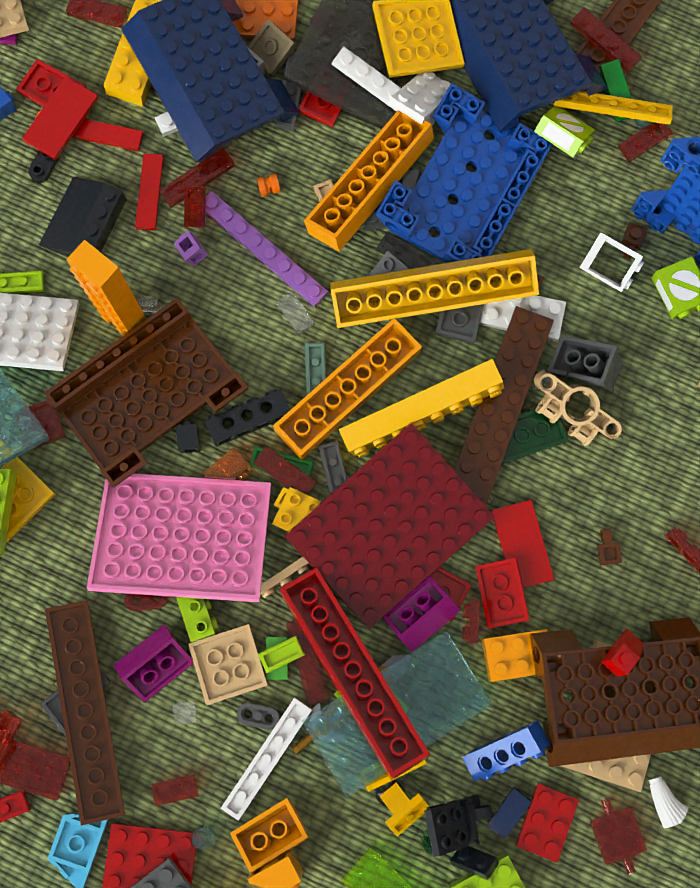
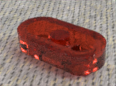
(146, 602)

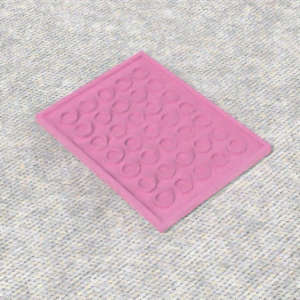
(181, 538)

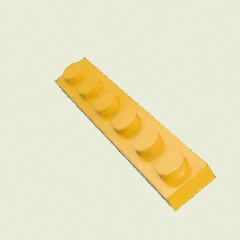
(618, 107)

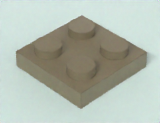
(272, 46)

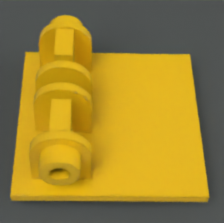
(294, 509)

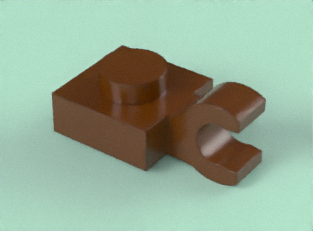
(633, 237)
(608, 552)

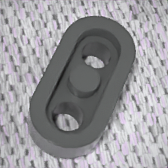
(258, 716)

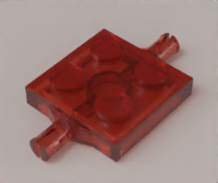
(618, 835)

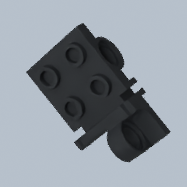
(454, 824)

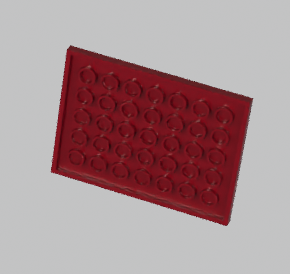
(389, 525)

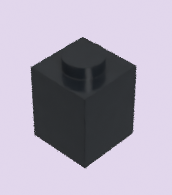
(188, 437)

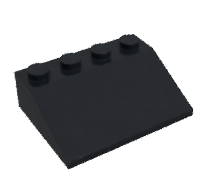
(84, 213)

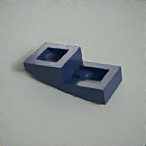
(509, 812)

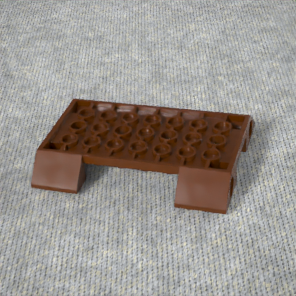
(632, 719)

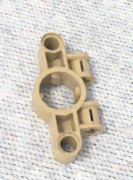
(592, 422)

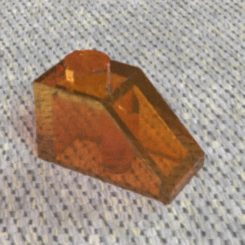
(229, 467)

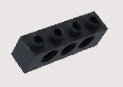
(241, 427)

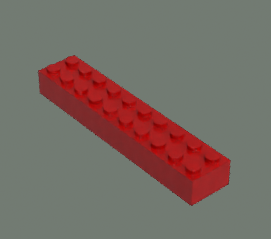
(354, 674)

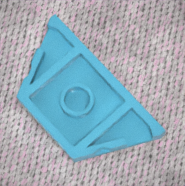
(76, 848)

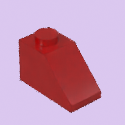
(623, 654)

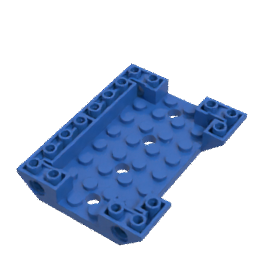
(484, 196)
(682, 201)

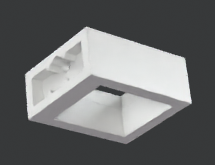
(626, 282)

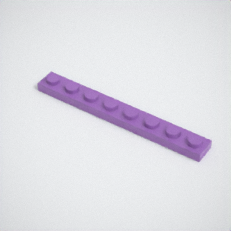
(264, 250)

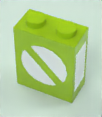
(565, 131)
(679, 287)

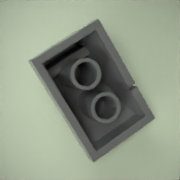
(586, 363)

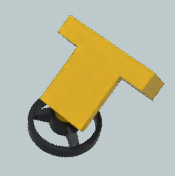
(404, 810)

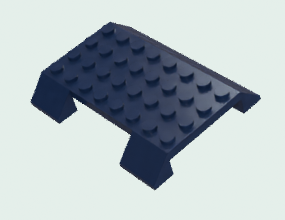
(519, 57)
(205, 72)

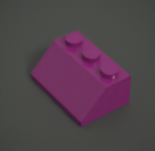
(421, 614)
(153, 663)

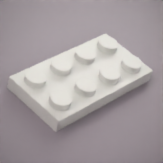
(420, 96)
(499, 313)

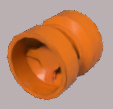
(268, 185)

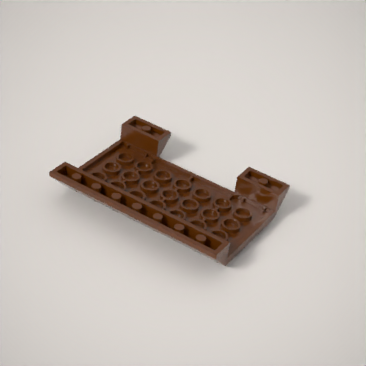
(143, 389)

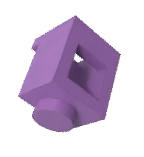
(191, 248)

